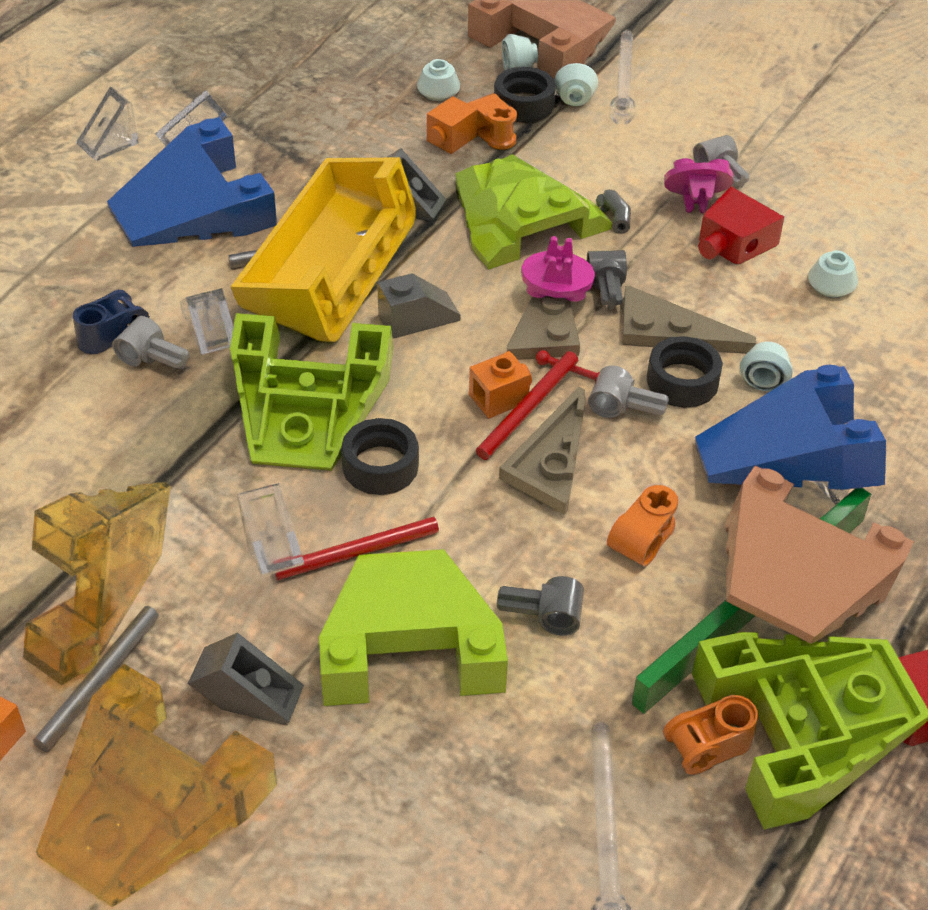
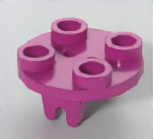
(698, 181)
(557, 273)

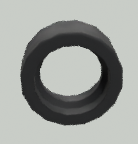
(530, 81)
(689, 352)
(382, 433)

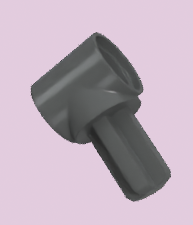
(610, 274)
(556, 604)

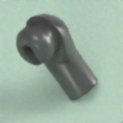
(618, 206)

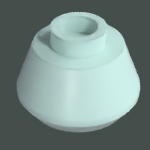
(518, 52)
(438, 81)
(576, 84)
(834, 274)
(766, 366)

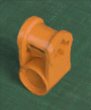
(495, 121)
(645, 525)
(707, 739)

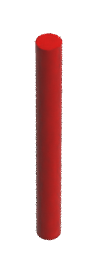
(526, 405)
(362, 546)

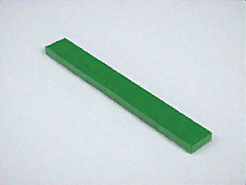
(724, 620)

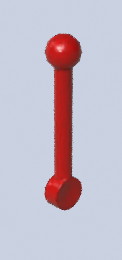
(544, 358)

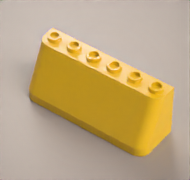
(313, 263)

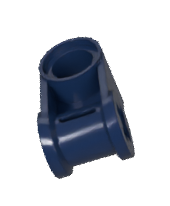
(104, 320)

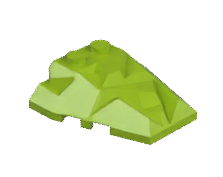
(516, 200)

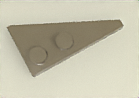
(653, 319)
(545, 326)
(547, 459)

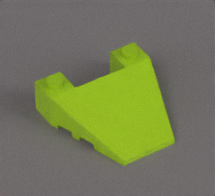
(305, 408)
(409, 606)
(824, 708)

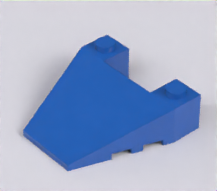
(187, 194)
(798, 435)

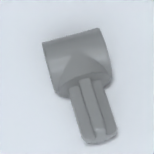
(722, 148)
(145, 343)
(616, 392)

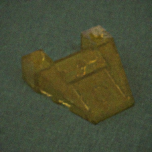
(112, 548)
(138, 801)

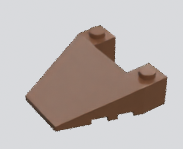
(564, 27)
(800, 567)

